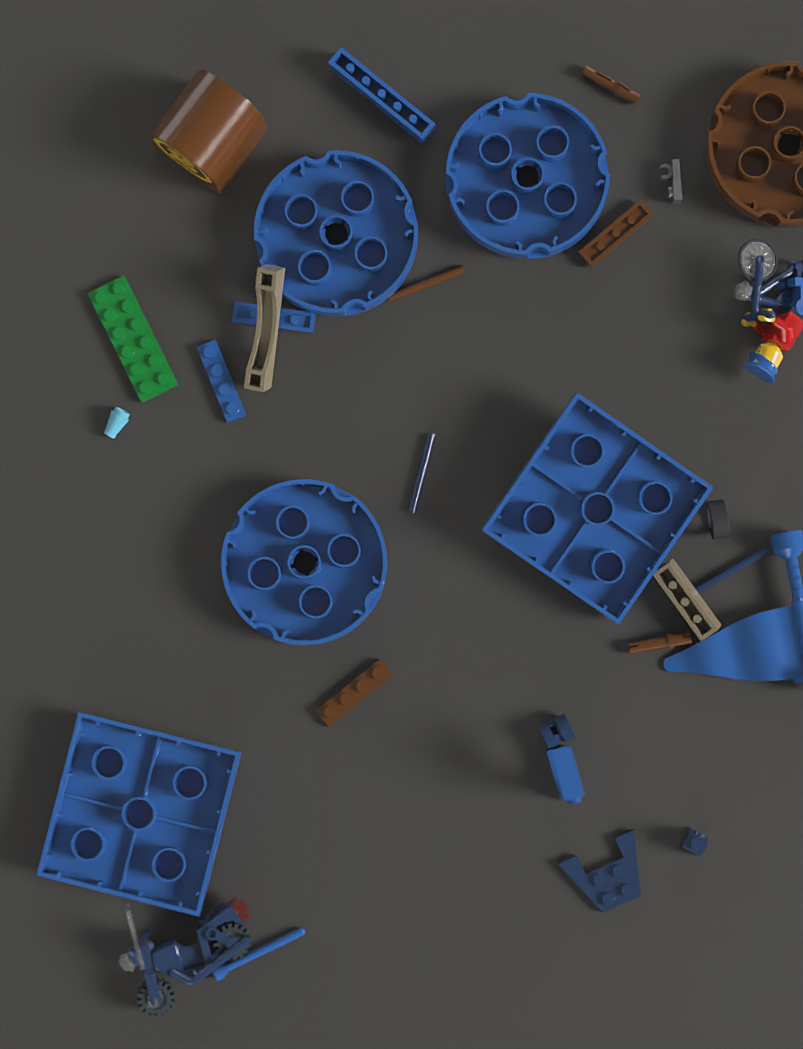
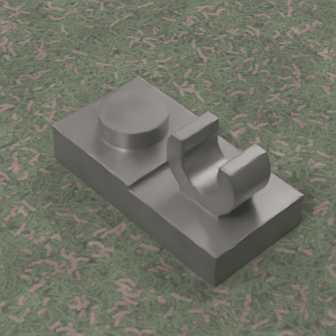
(675, 189)

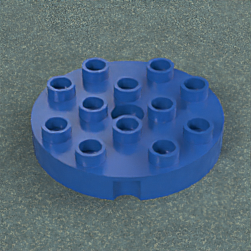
(517, 134)
(378, 224)
(264, 545)

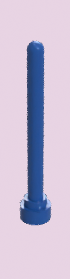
(223, 969)

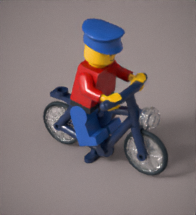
(758, 263)

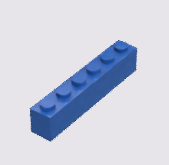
(381, 95)

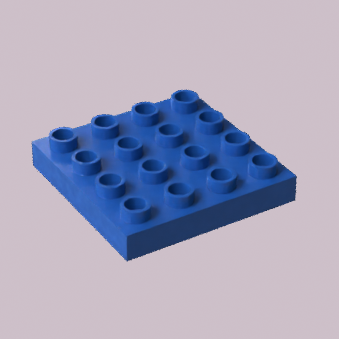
(597, 508)
(139, 814)

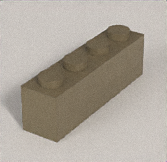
(687, 599)

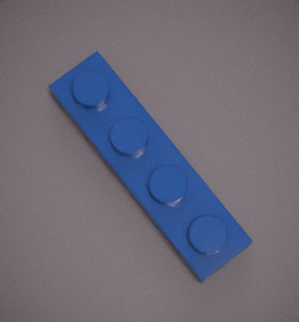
(289, 319)
(221, 381)

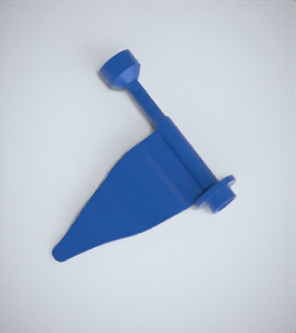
(761, 645)

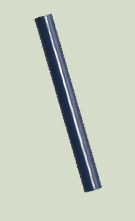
(421, 473)
(732, 569)

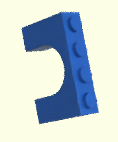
(565, 774)

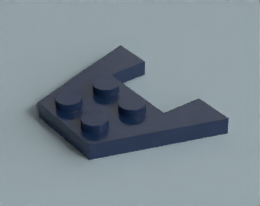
(611, 883)

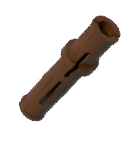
(611, 85)
(660, 642)

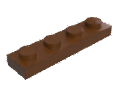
(615, 233)
(354, 692)

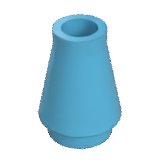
(116, 421)

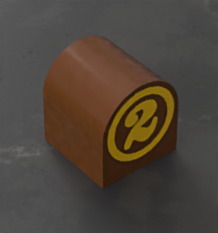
(209, 130)

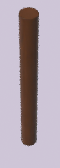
(427, 282)

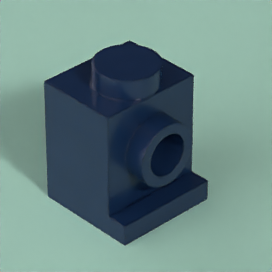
(694, 842)

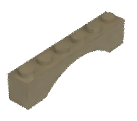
(269, 297)

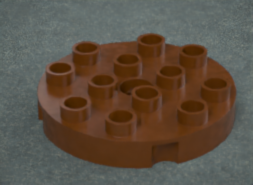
(744, 145)

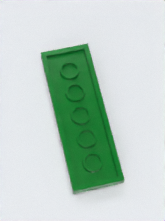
(133, 339)

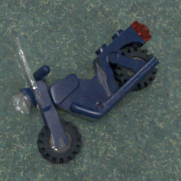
(183, 962)

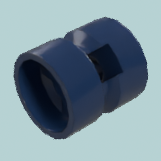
(563, 728)

